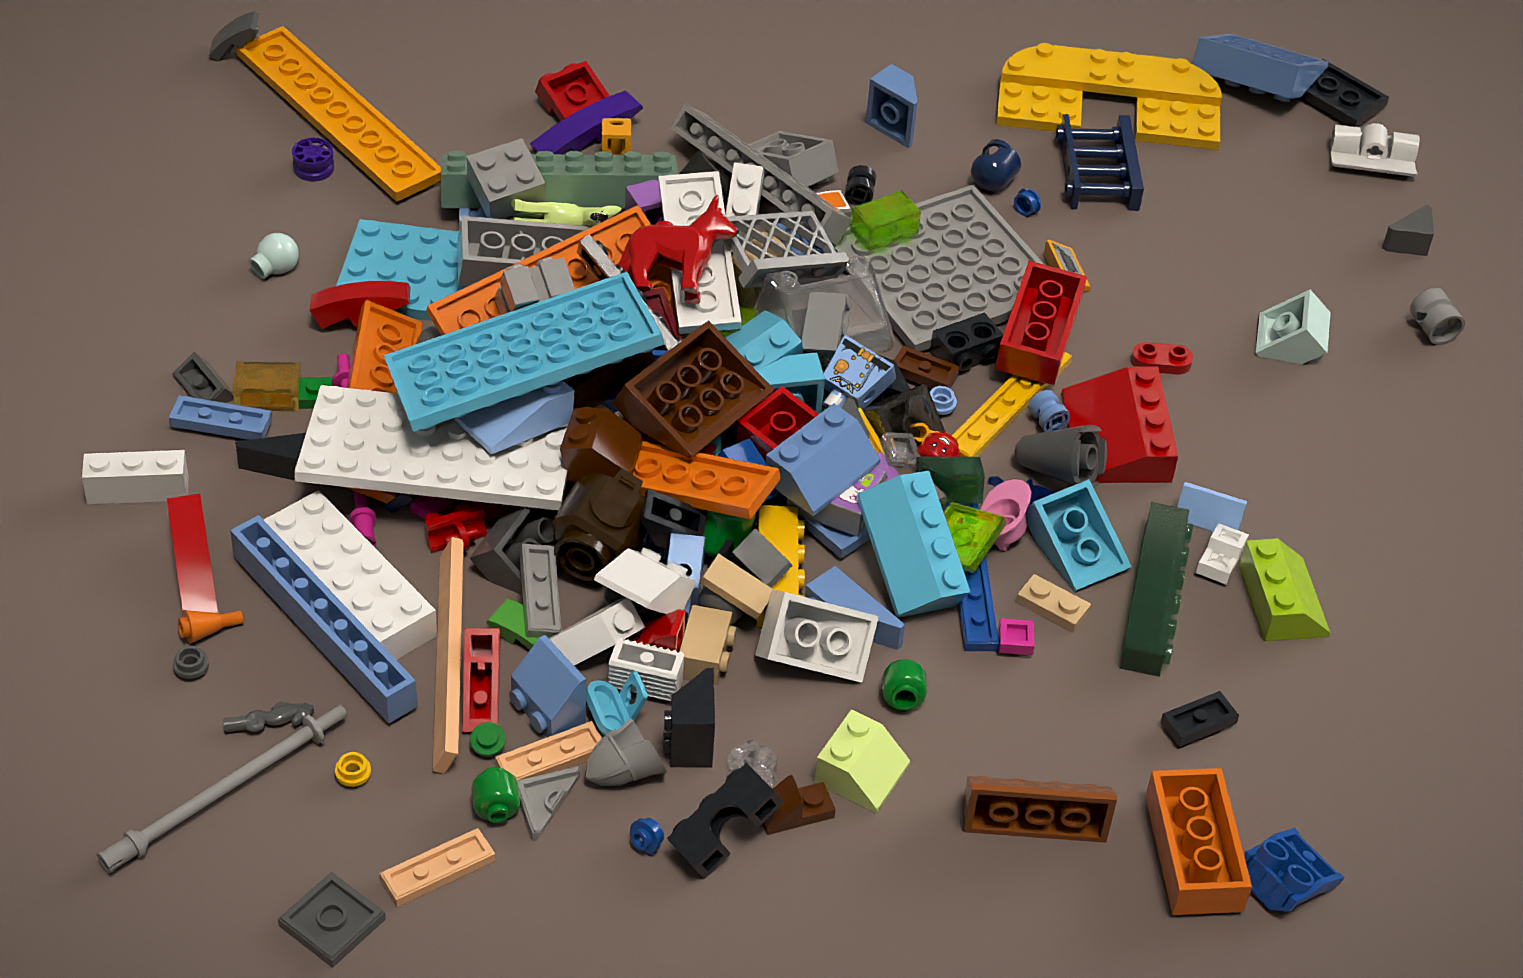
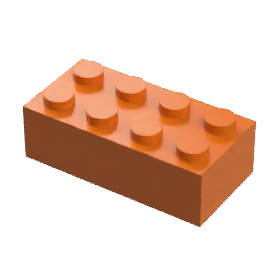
(1197, 841)

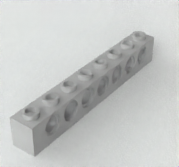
(778, 185)

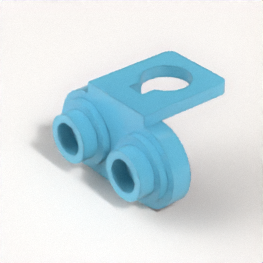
(612, 708)

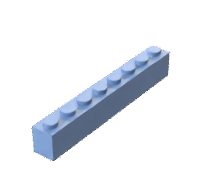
(324, 619)

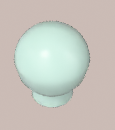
(275, 255)

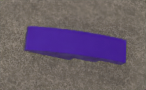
(586, 124)

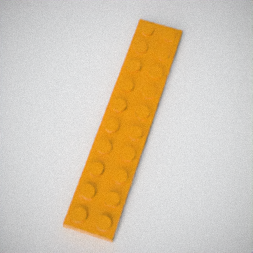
(340, 113)

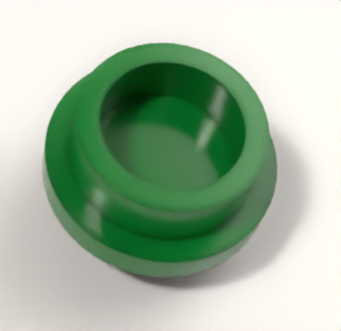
(487, 739)

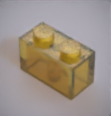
(267, 385)

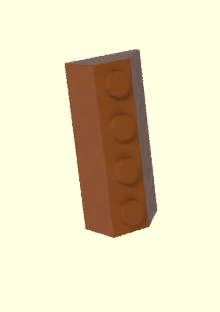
(1038, 809)

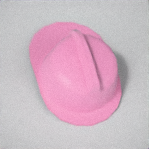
(1011, 501)

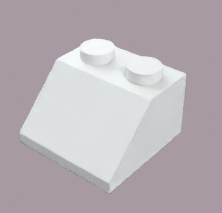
(648, 580)

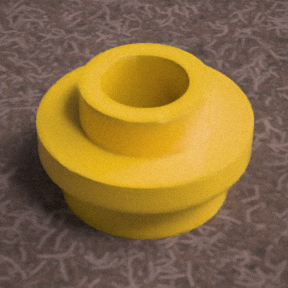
(352, 762)

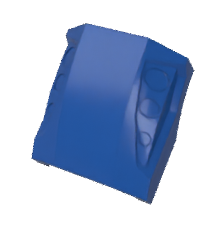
(1288, 871)

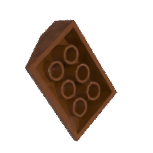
(692, 392)

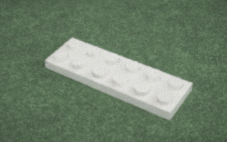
(682, 201)

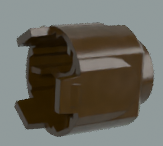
(598, 523)

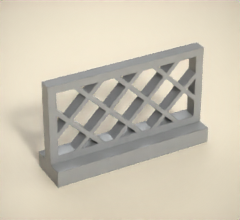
(808, 267)

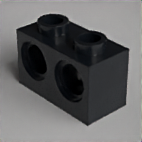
(967, 342)

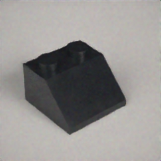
(691, 723)

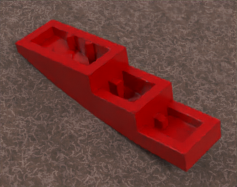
(191, 553)

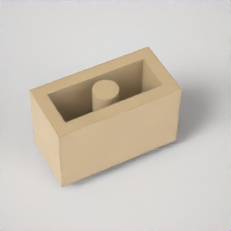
(706, 641)

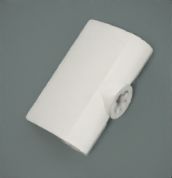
(1374, 149)

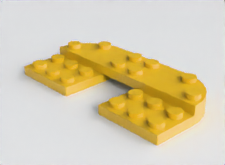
(1173, 98)

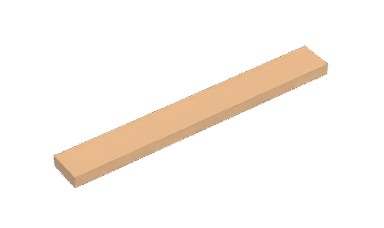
(448, 656)

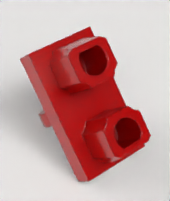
(464, 523)

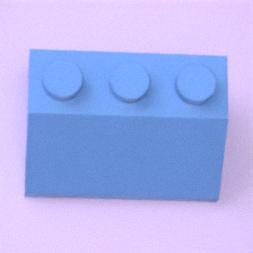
(823, 459)

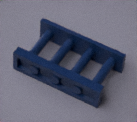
(1123, 152)

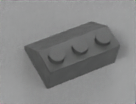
(499, 551)

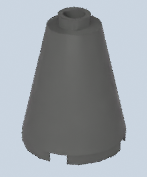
(1065, 453)

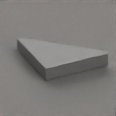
(543, 796)

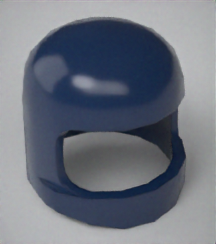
(995, 170)

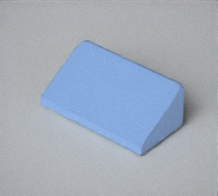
(1211, 507)

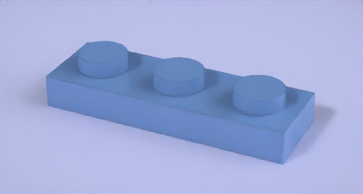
(220, 418)

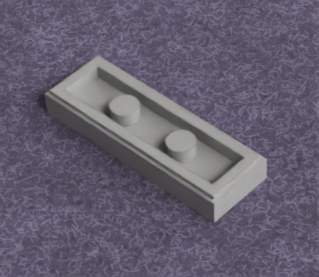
(540, 590)

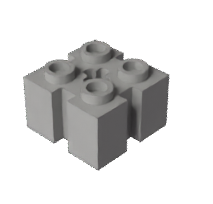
(527, 286)

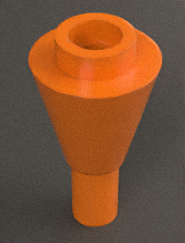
(199, 624)

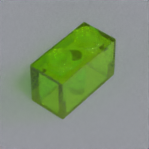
(885, 220)

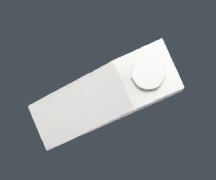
(598, 631)

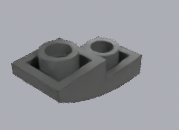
(234, 33)

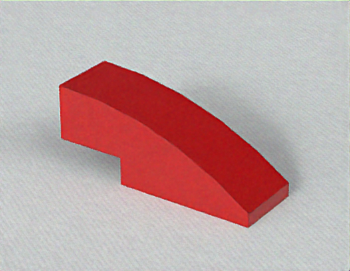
(347, 300)

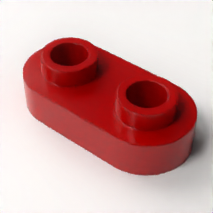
(1167, 357)

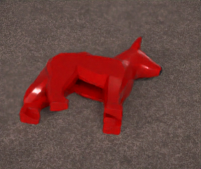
(677, 248)

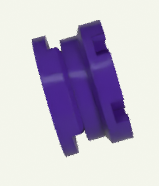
(312, 161)

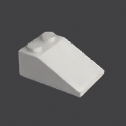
(816, 635)

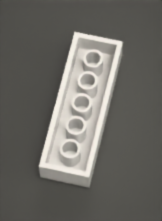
(356, 573)

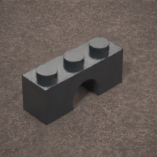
(740, 796)

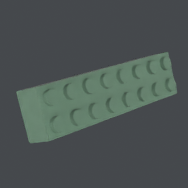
(569, 177)

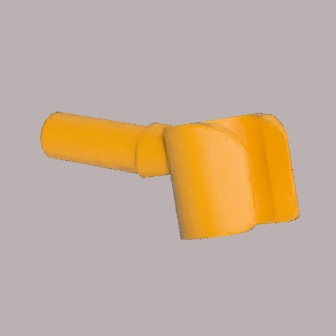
(924, 431)

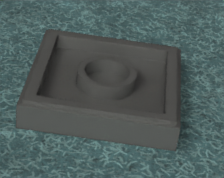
(331, 919)

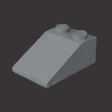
(801, 156)

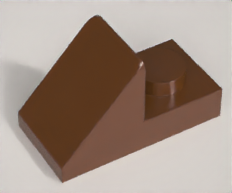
(800, 806)

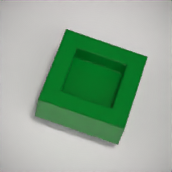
(309, 390)

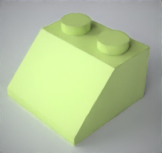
(861, 762)

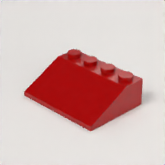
(1133, 420)

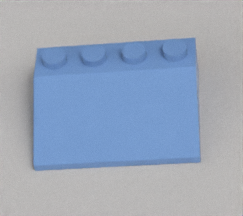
(1257, 65)

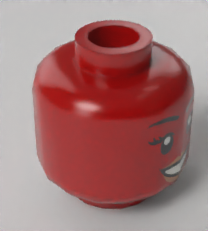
(939, 445)

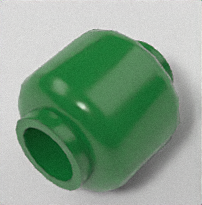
(904, 685)
(495, 793)

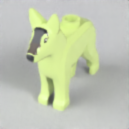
(562, 213)

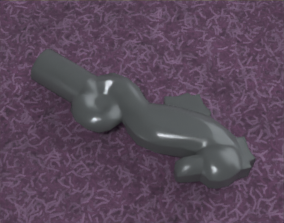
(279, 715)

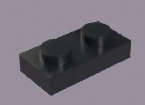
(1199, 718)

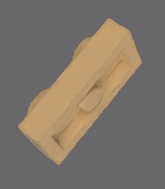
(1053, 603)

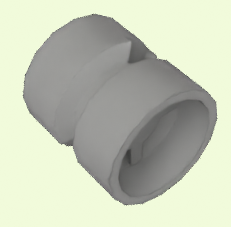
(1437, 316)

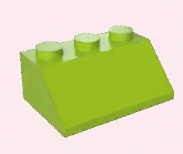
(1281, 592)

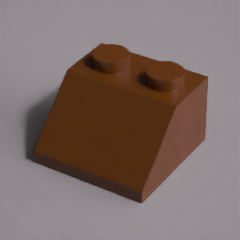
(599, 444)

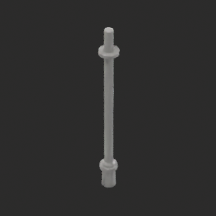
(137, 842)

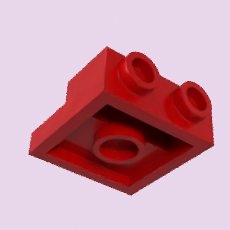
(570, 89)

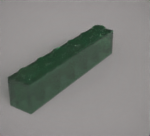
(1155, 590)

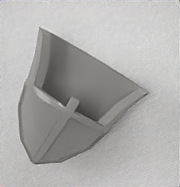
(623, 758)

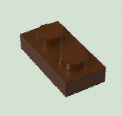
(926, 368)

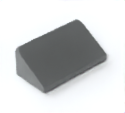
(202, 380)

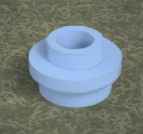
(943, 399)

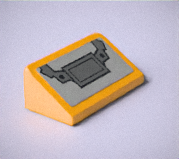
(1063, 258)

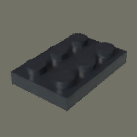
(1345, 96)

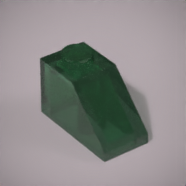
(956, 477)

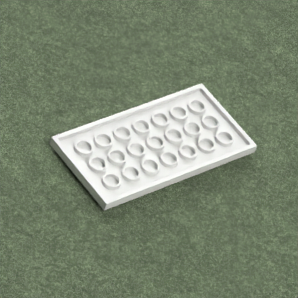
(368, 444)

